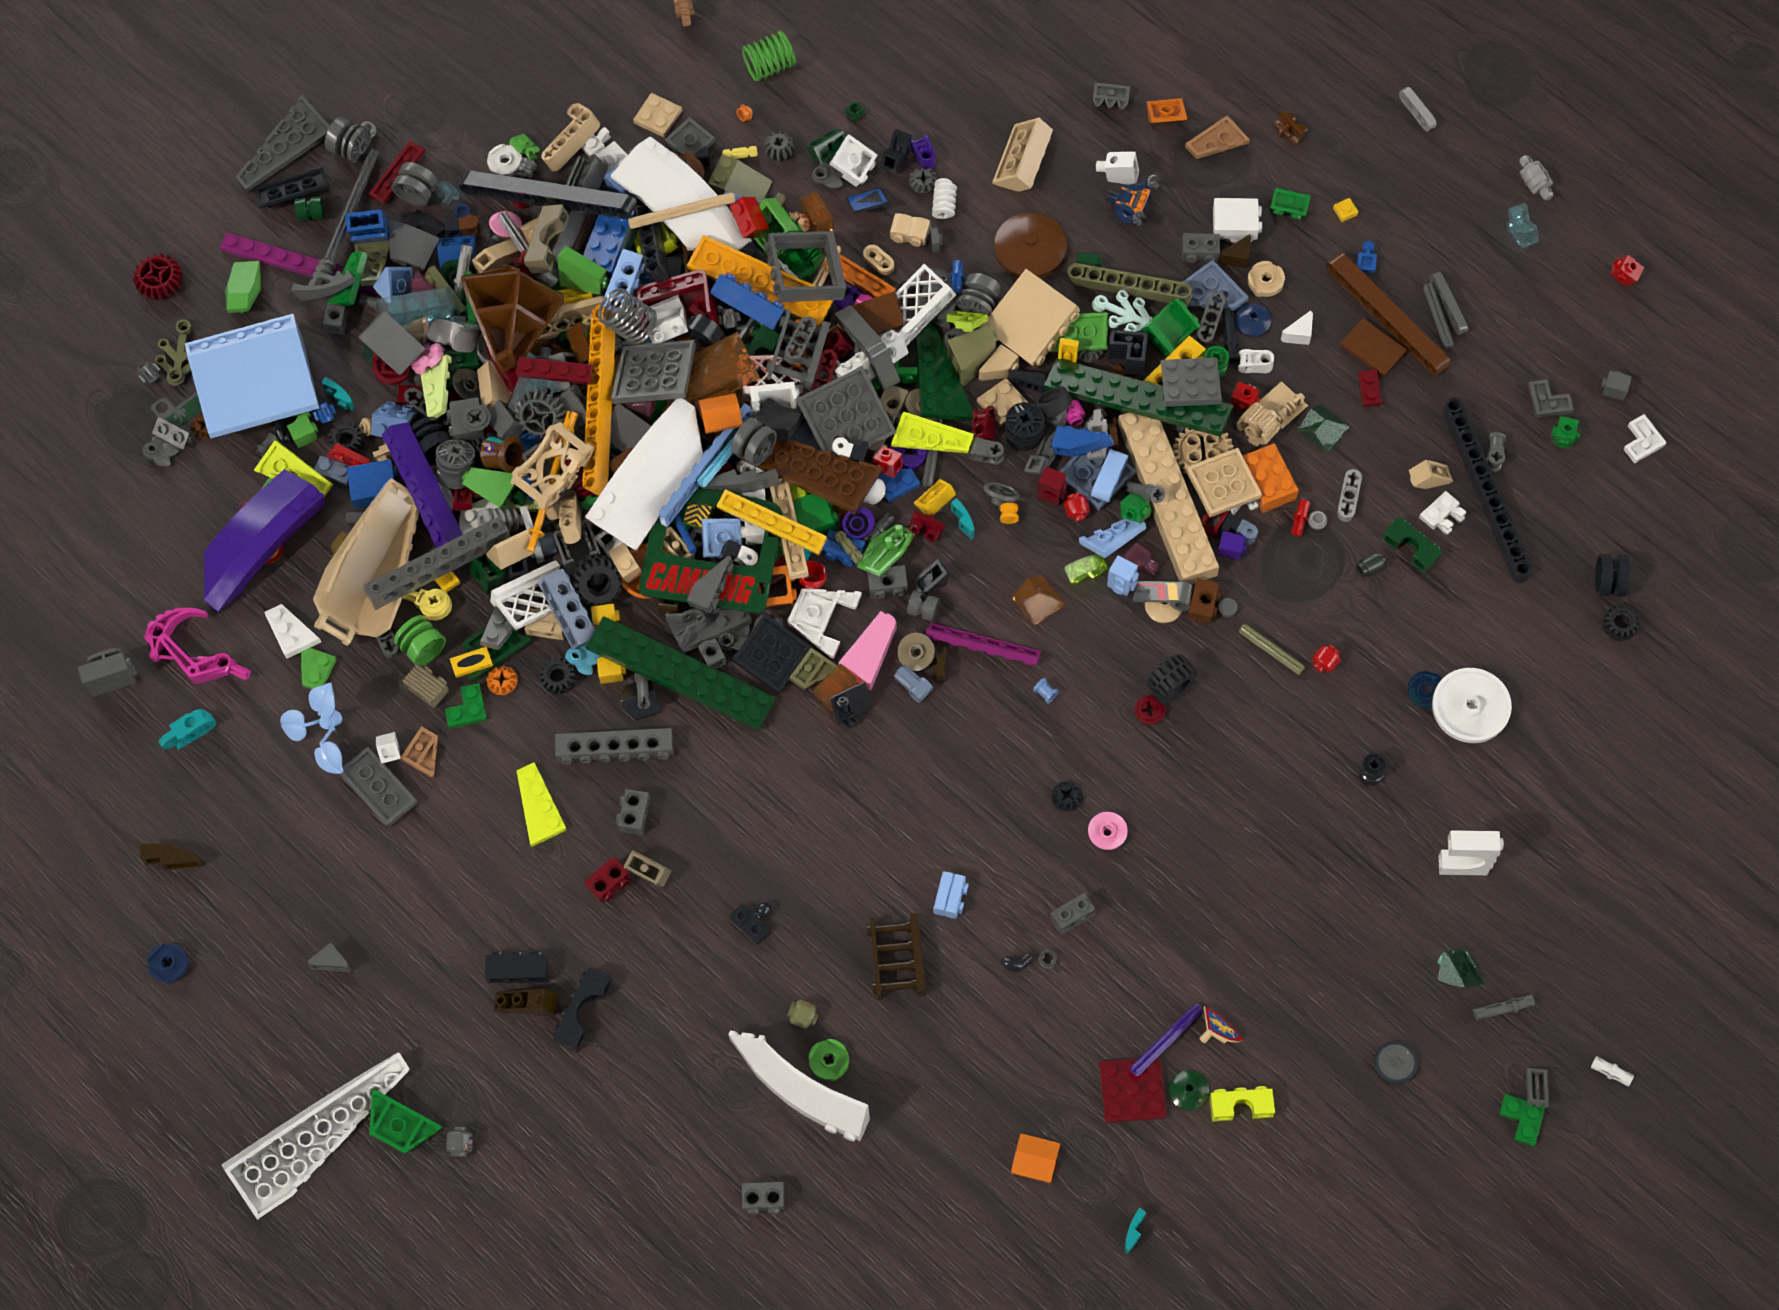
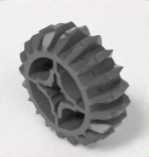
(541, 404)

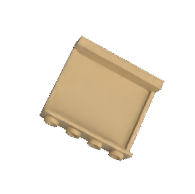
(1032, 318)

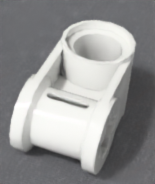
(1254, 361)

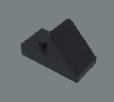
(931, 577)

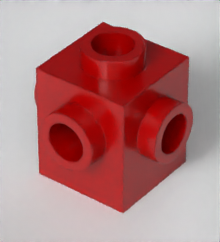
(1626, 270)
(1244, 397)
(889, 460)

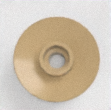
(1161, 613)

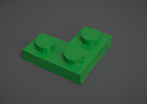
(472, 710)
(1528, 1118)

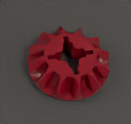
(1141, 706)

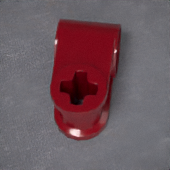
(983, 424)

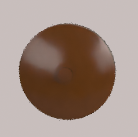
(1030, 243)

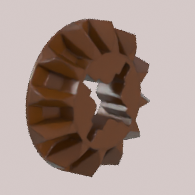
(196, 428)

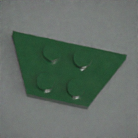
(510, 647)

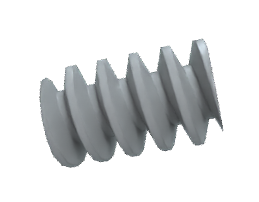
(509, 517)

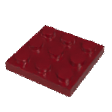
(1131, 1096)

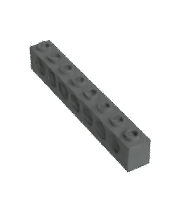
(436, 563)

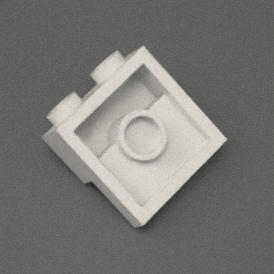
(854, 161)

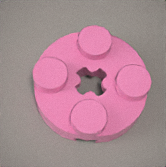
(429, 357)

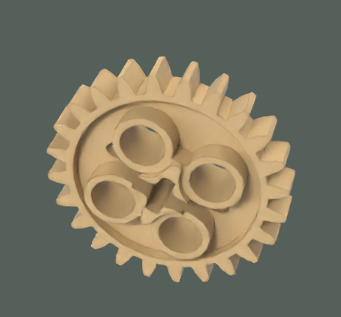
(1185, 452)

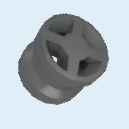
(526, 168)

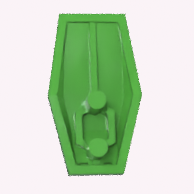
(243, 286)
(885, 549)

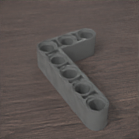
(870, 345)

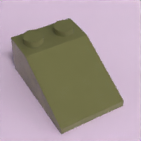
(739, 179)

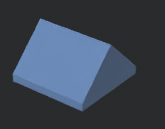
(394, 281)

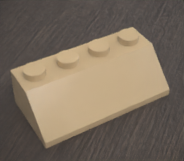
(1023, 155)

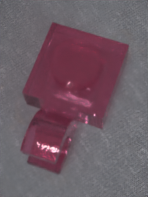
(1141, 557)

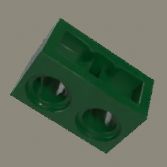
(826, 145)

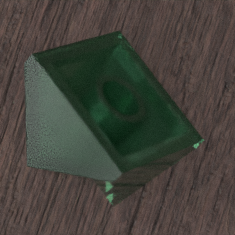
(1322, 427)
(1458, 969)

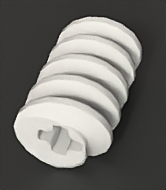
(944, 199)

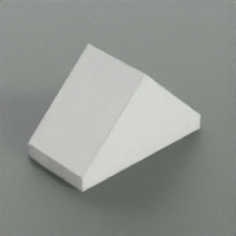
(1299, 331)

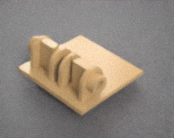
(1284, 403)

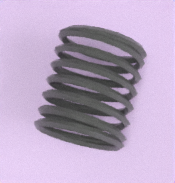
(620, 313)

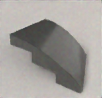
(410, 245)

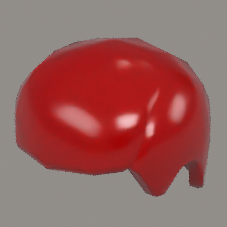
(816, 576)

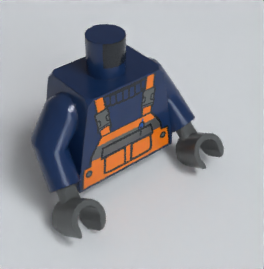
(1133, 200)

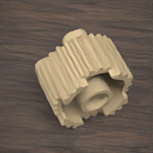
(1258, 424)

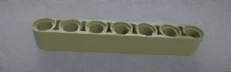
(1123, 278)

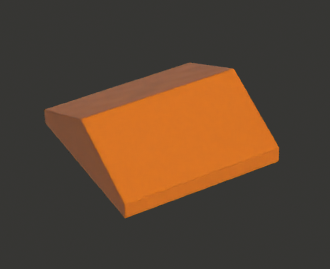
(1166, 110)
(720, 413)
(1035, 1158)

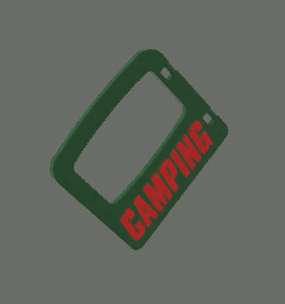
(674, 576)

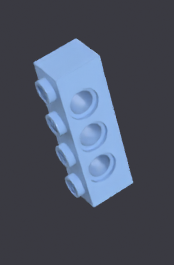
(627, 261)

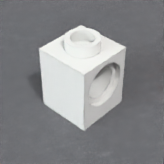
(388, 747)

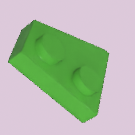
(316, 667)

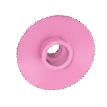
(1111, 822)

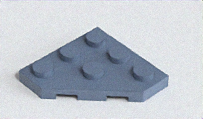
(1213, 279)

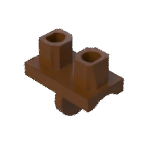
(1289, 128)

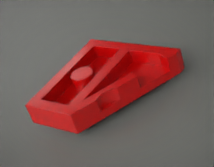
(346, 456)

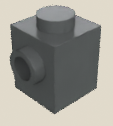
(1616, 385)

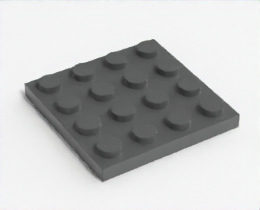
(653, 372)
(846, 410)

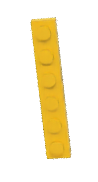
(772, 522)

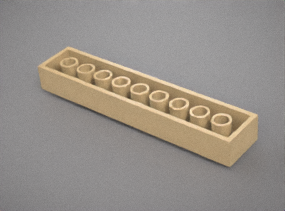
(1176, 514)

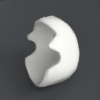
(876, 492)

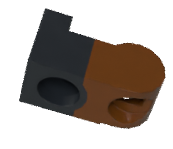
(461, 226)

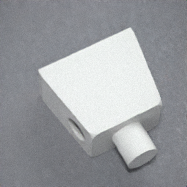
(1120, 167)

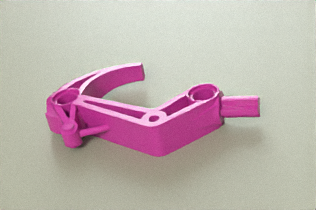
(207, 667)

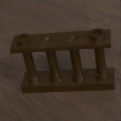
(914, 964)

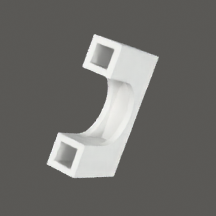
(1470, 852)

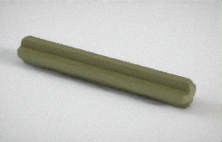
(1272, 649)

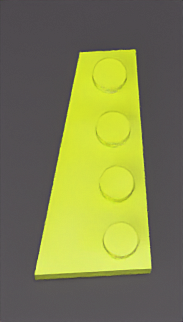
(925, 434)
(281, 458)
(540, 811)

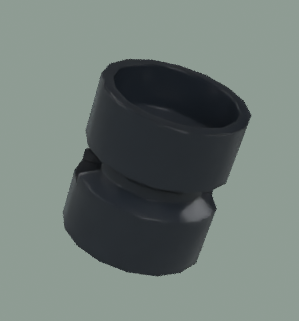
(1372, 769)

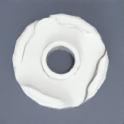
(500, 152)

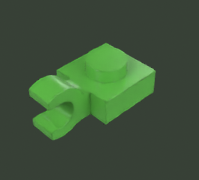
(523, 144)

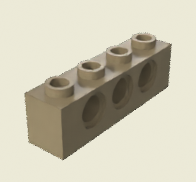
(891, 397)

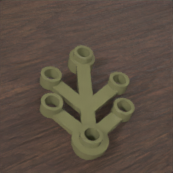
(178, 357)

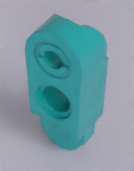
(187, 729)

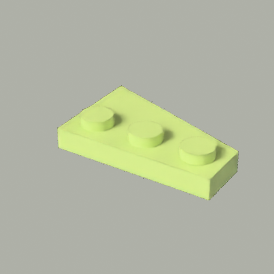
(434, 387)

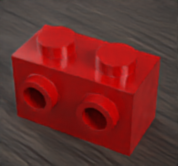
(749, 217)

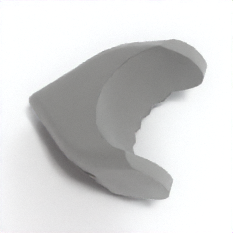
(457, 334)

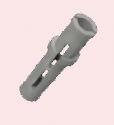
(463, 266)

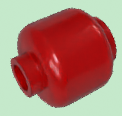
(1076, 507)
(1326, 658)

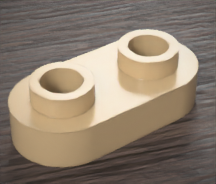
(881, 259)

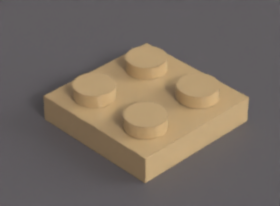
(657, 115)
(1002, 397)

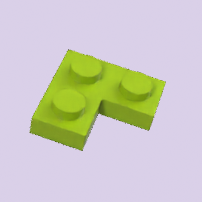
(967, 320)

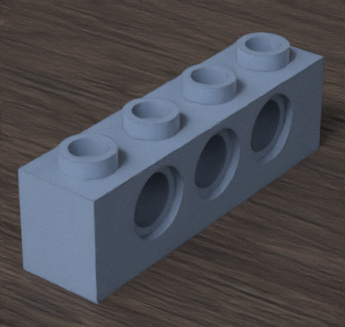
(558, 604)

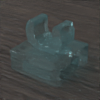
(449, 191)

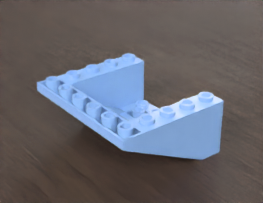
(252, 375)

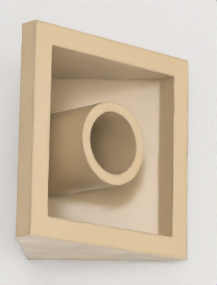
(510, 550)

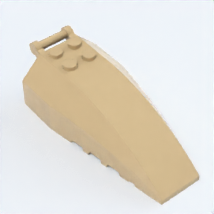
(371, 549)

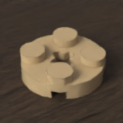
(1264, 288)

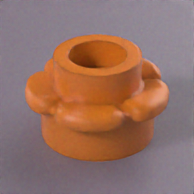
(744, 113)

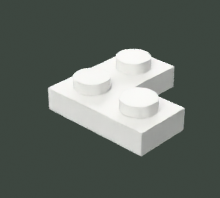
(1647, 439)

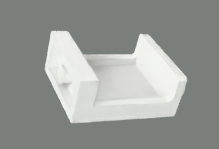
(670, 319)
(782, 393)

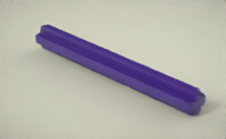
(1166, 1039)

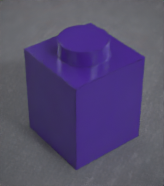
(1232, 546)

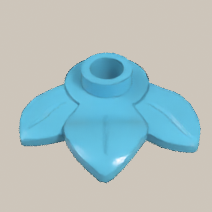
(584, 661)

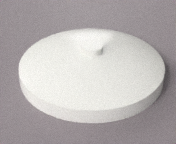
(1471, 705)

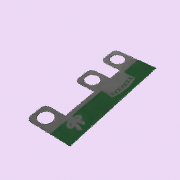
(181, 413)

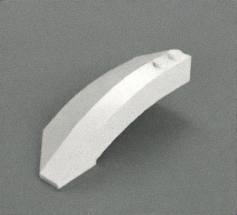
(666, 182)
(649, 476)
(800, 1092)

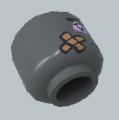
(459, 1142)

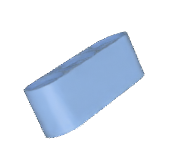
(1109, 475)

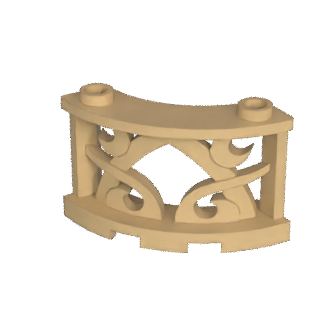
(578, 458)

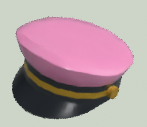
(497, 230)

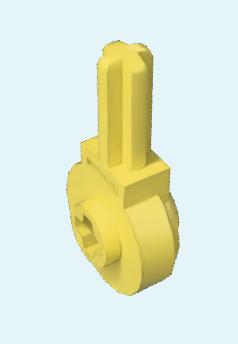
(433, 603)

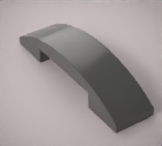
(1045, 453)

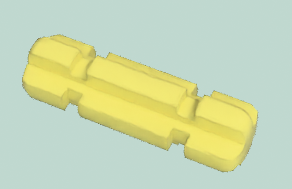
(741, 152)

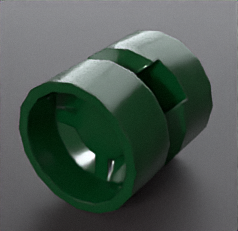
(307, 209)

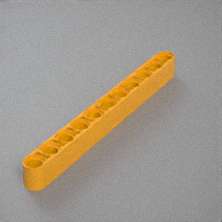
(599, 403)

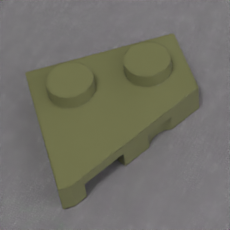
(812, 670)

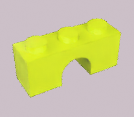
(1259, 1101)

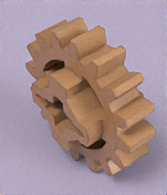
(684, 9)

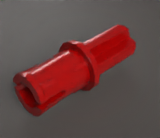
(1300, 517)

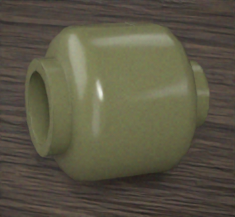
(802, 1014)

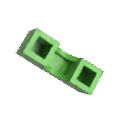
(302, 430)

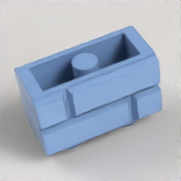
(949, 895)

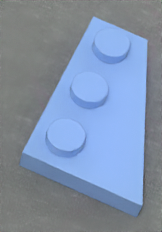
(1110, 540)

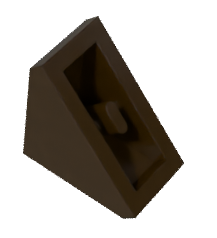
(1237, 254)
(669, 606)

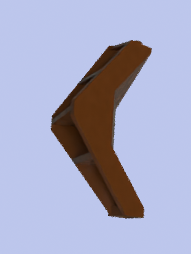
(510, 311)

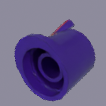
(858, 524)

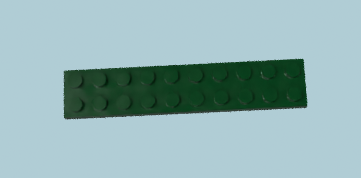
(1135, 397)
(680, 673)

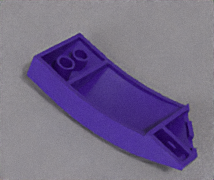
(256, 535)

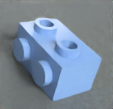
(1123, 576)

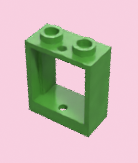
(769, 206)

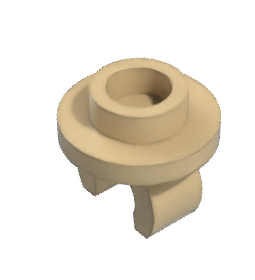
(366, 426)

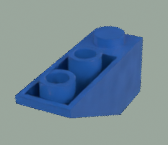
(1076, 442)

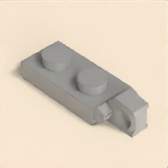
(1098, 425)

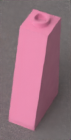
(870, 649)

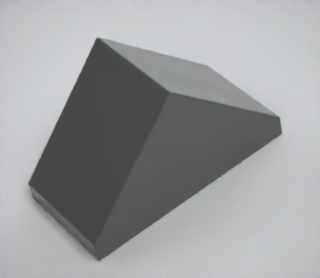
(329, 960)

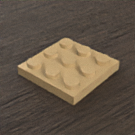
(1223, 482)

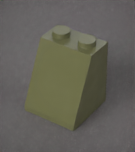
(971, 352)

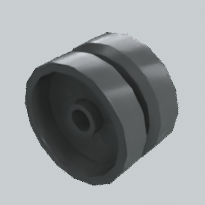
(414, 184)
(753, 442)

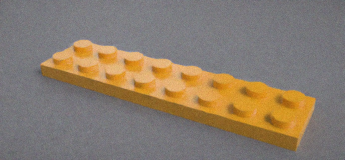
(719, 259)

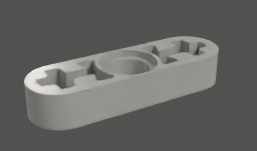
(1417, 109)
(1351, 502)

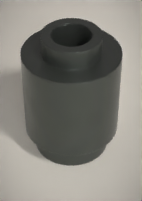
(1370, 564)

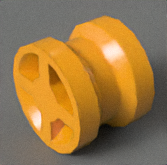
(1009, 513)

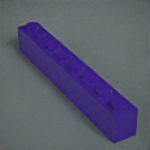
(421, 483)

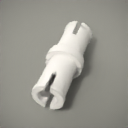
(1612, 1071)

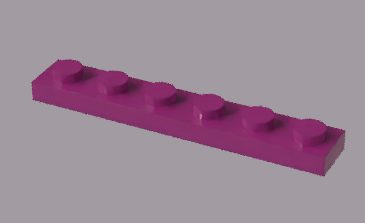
(989, 645)

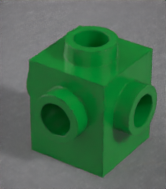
(1565, 432)

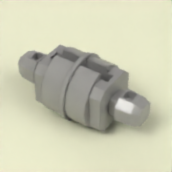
(1536, 177)

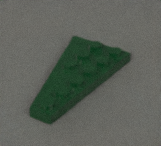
(938, 384)

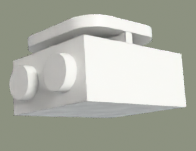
(1236, 218)

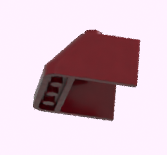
(691, 289)

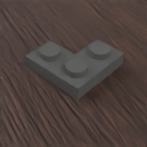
(1548, 405)

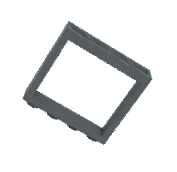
(806, 240)

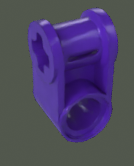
(923, 149)

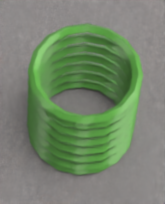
(763, 58)

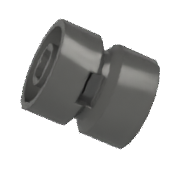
(923, 606)

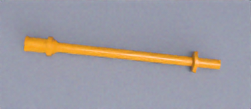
(536, 532)

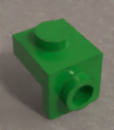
(906, 374)

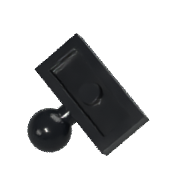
(750, 922)

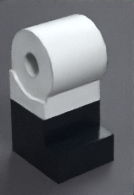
(854, 452)
(738, 553)

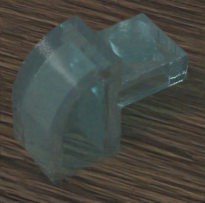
(1520, 227)

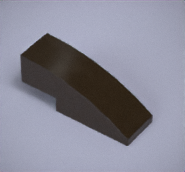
(169, 856)

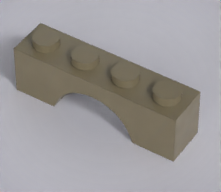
(551, 221)

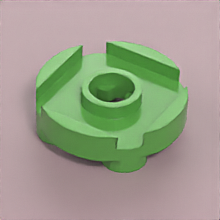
(825, 1049)

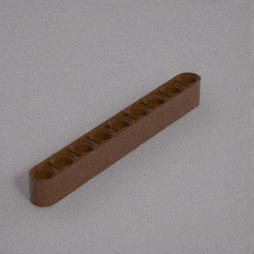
(1388, 314)

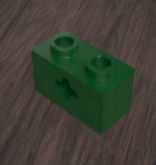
(486, 573)

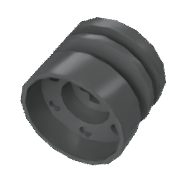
(347, 139)
(979, 294)
(452, 461)

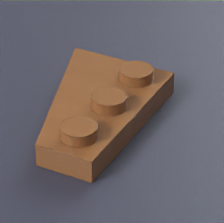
(1217, 138)

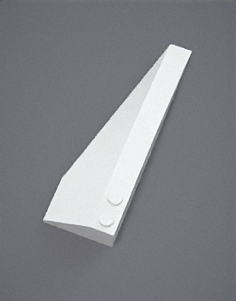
(290, 1153)

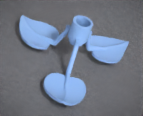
(322, 701)

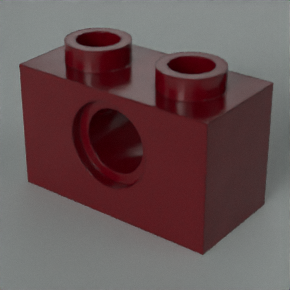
(1052, 486)

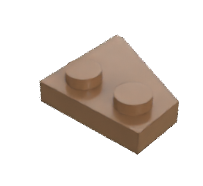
(422, 752)

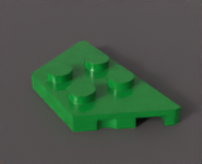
(398, 1124)

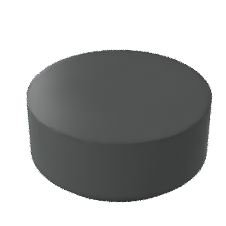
(1227, 607)

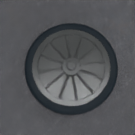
(1395, 1062)

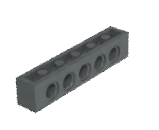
(565, 743)

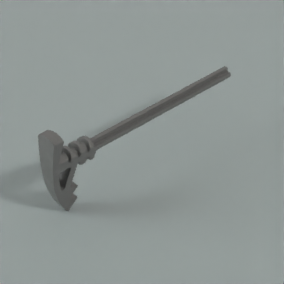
(322, 281)

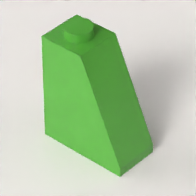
(580, 272)
(490, 484)

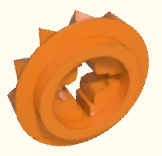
(507, 686)

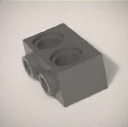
(638, 812)
(1072, 914)
(763, 1191)

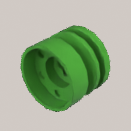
(419, 640)

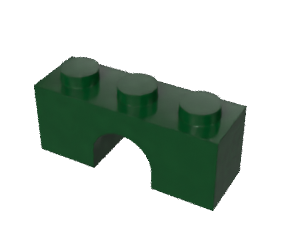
(763, 339)
(1401, 533)

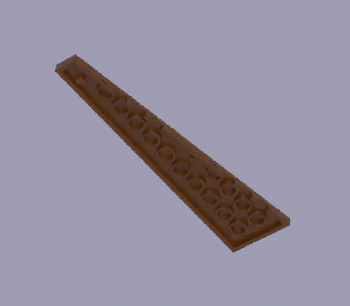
(815, 471)

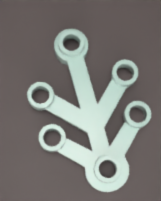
(1101, 303)

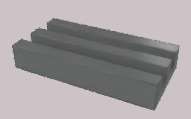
(1530, 1101)

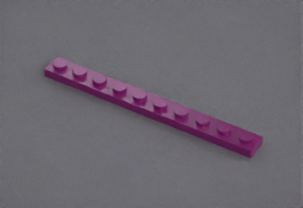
(278, 258)

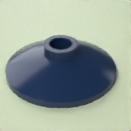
(1253, 326)

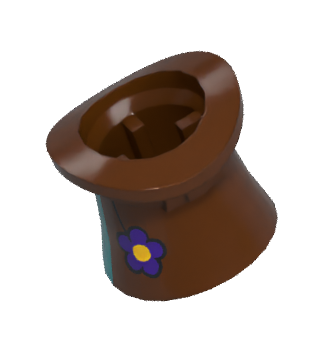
(502, 454)

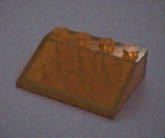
(720, 368)

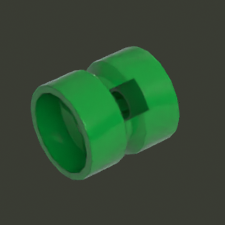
(1222, 358)

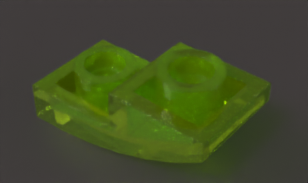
(1090, 565)

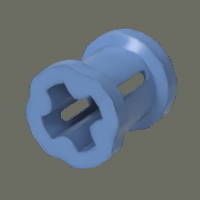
(1046, 690)

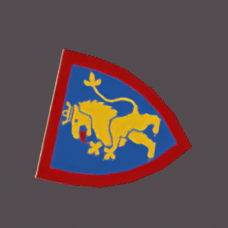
(1218, 1028)

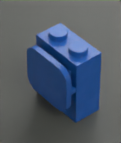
(367, 226)
(368, 480)

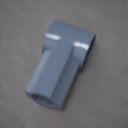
(917, 687)

